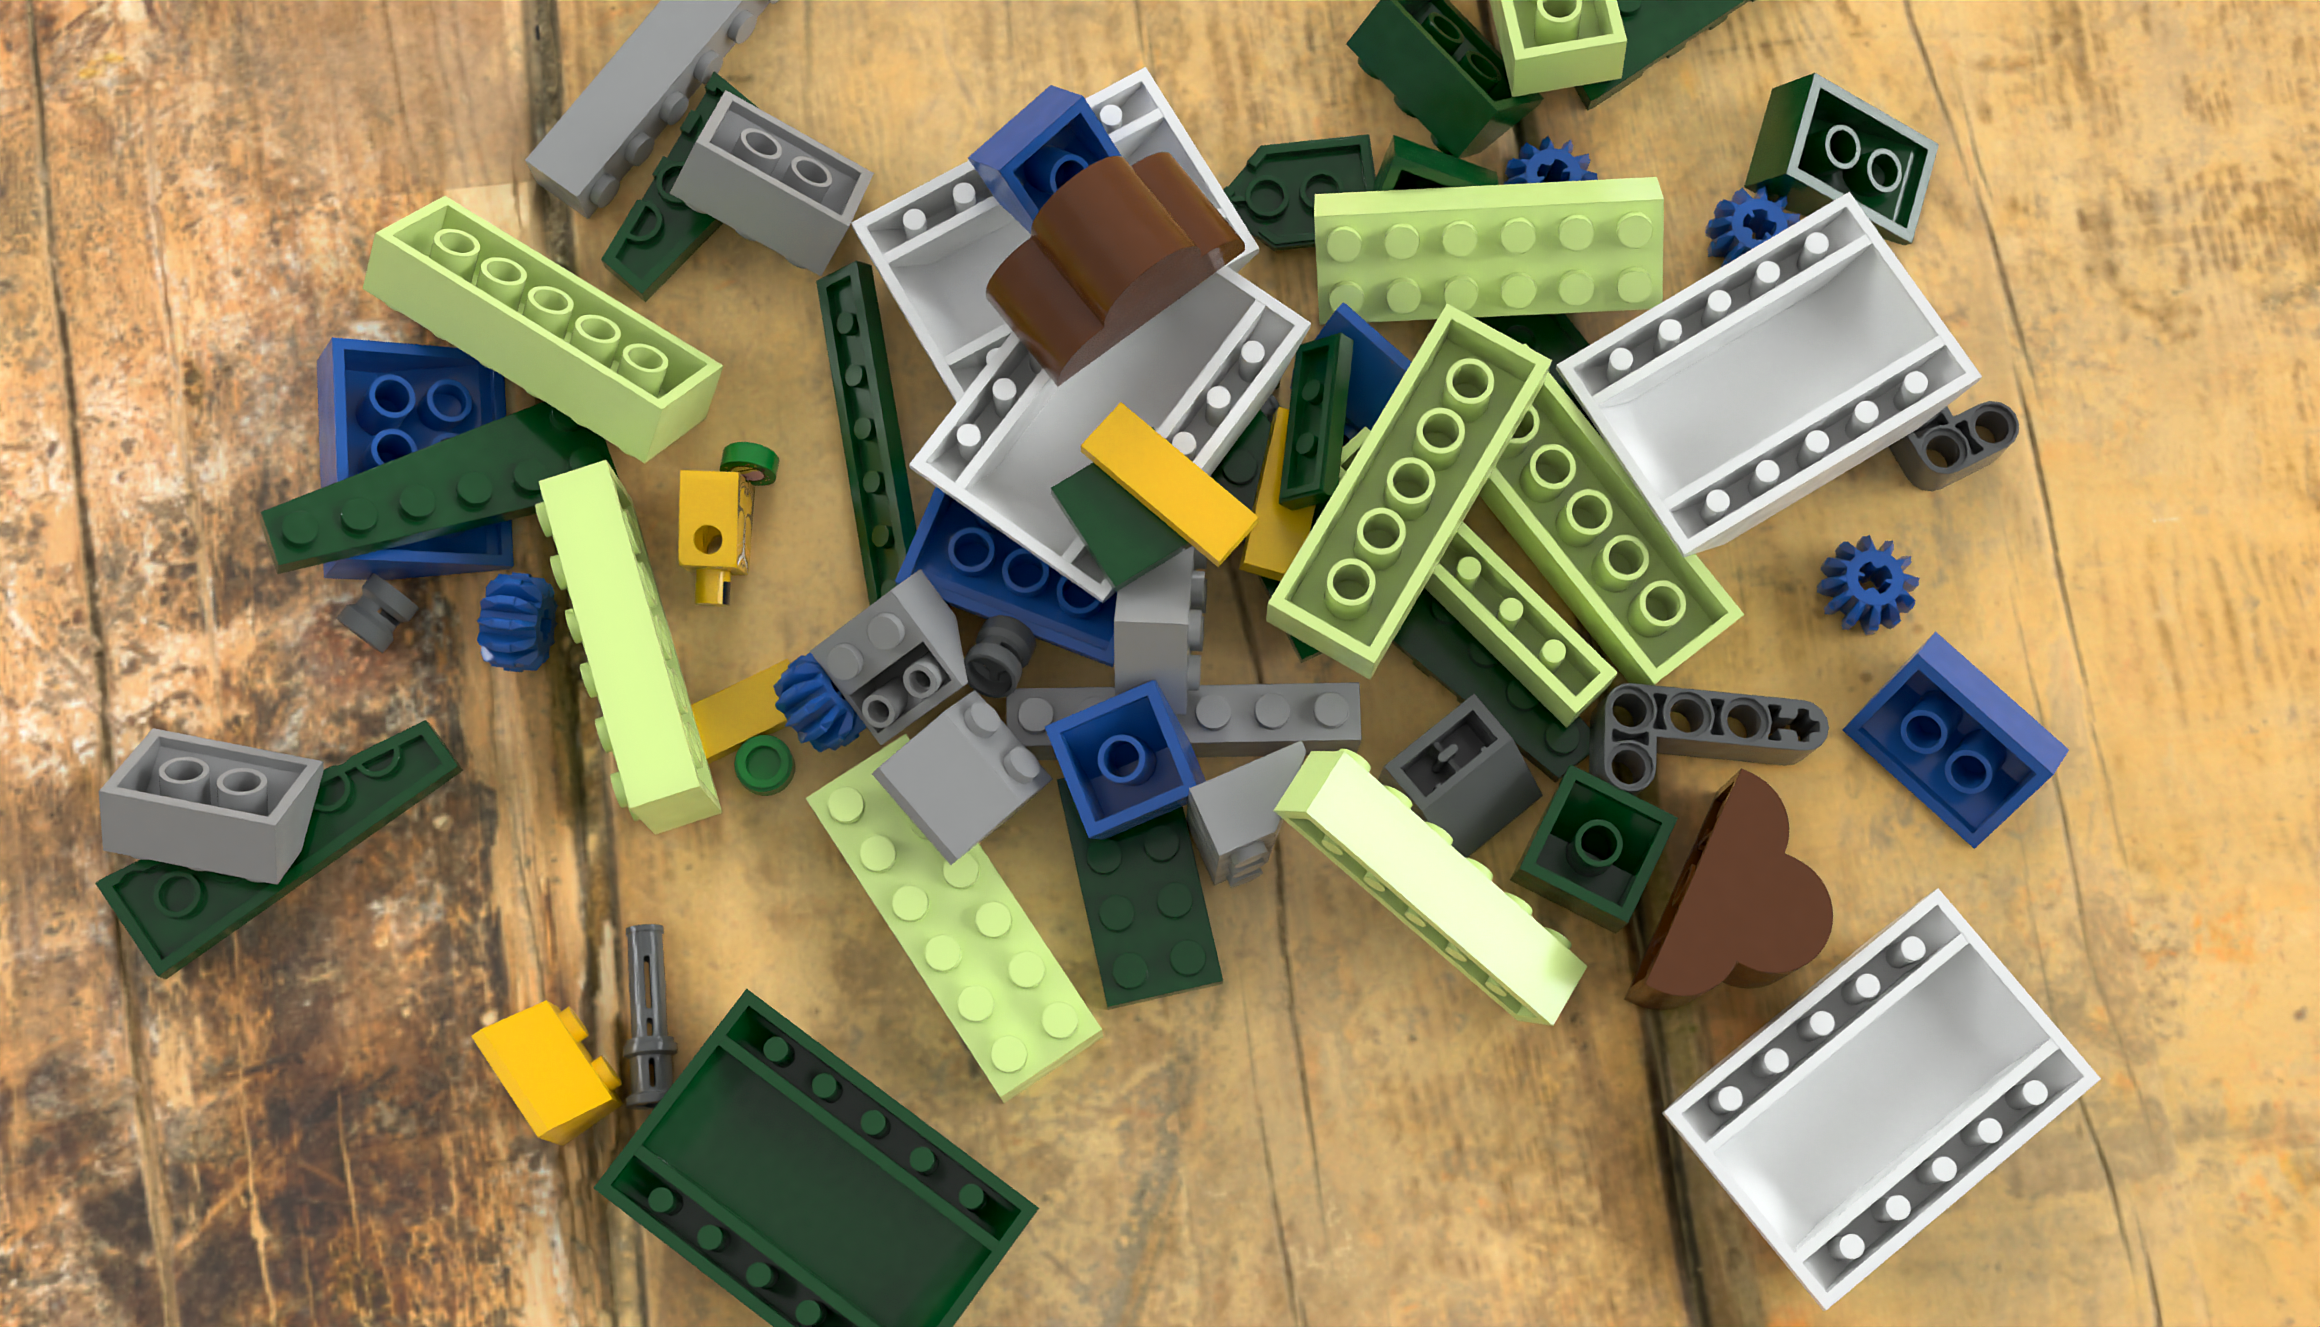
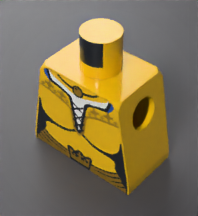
(713, 507)

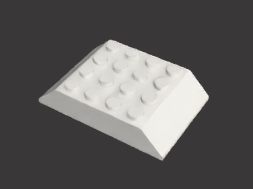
(952, 234)
(1187, 372)
(1769, 377)
(1880, 1097)

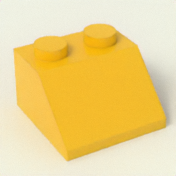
(550, 1071)

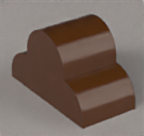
(1108, 259)
(1738, 906)

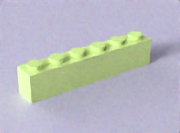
(1512, 621)
(1431, 885)

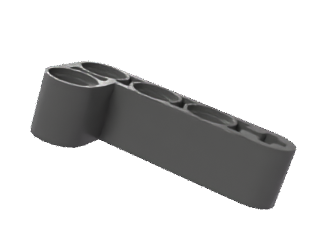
(1957, 442)
(1708, 733)

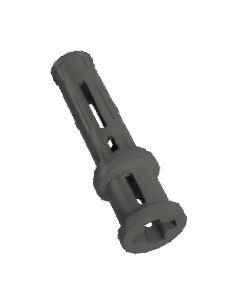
(646, 945)

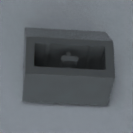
(1464, 776)

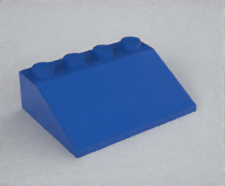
(393, 401)
(995, 576)

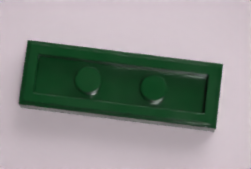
(1316, 421)

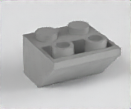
(896, 657)

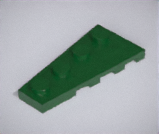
(660, 227)

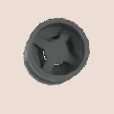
(370, 625)
(1004, 648)

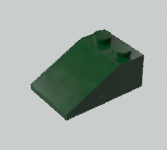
(1831, 143)

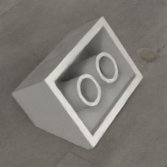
(772, 183)
(210, 806)
(1235, 815)

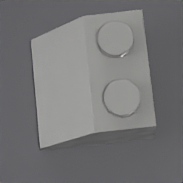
(962, 776)

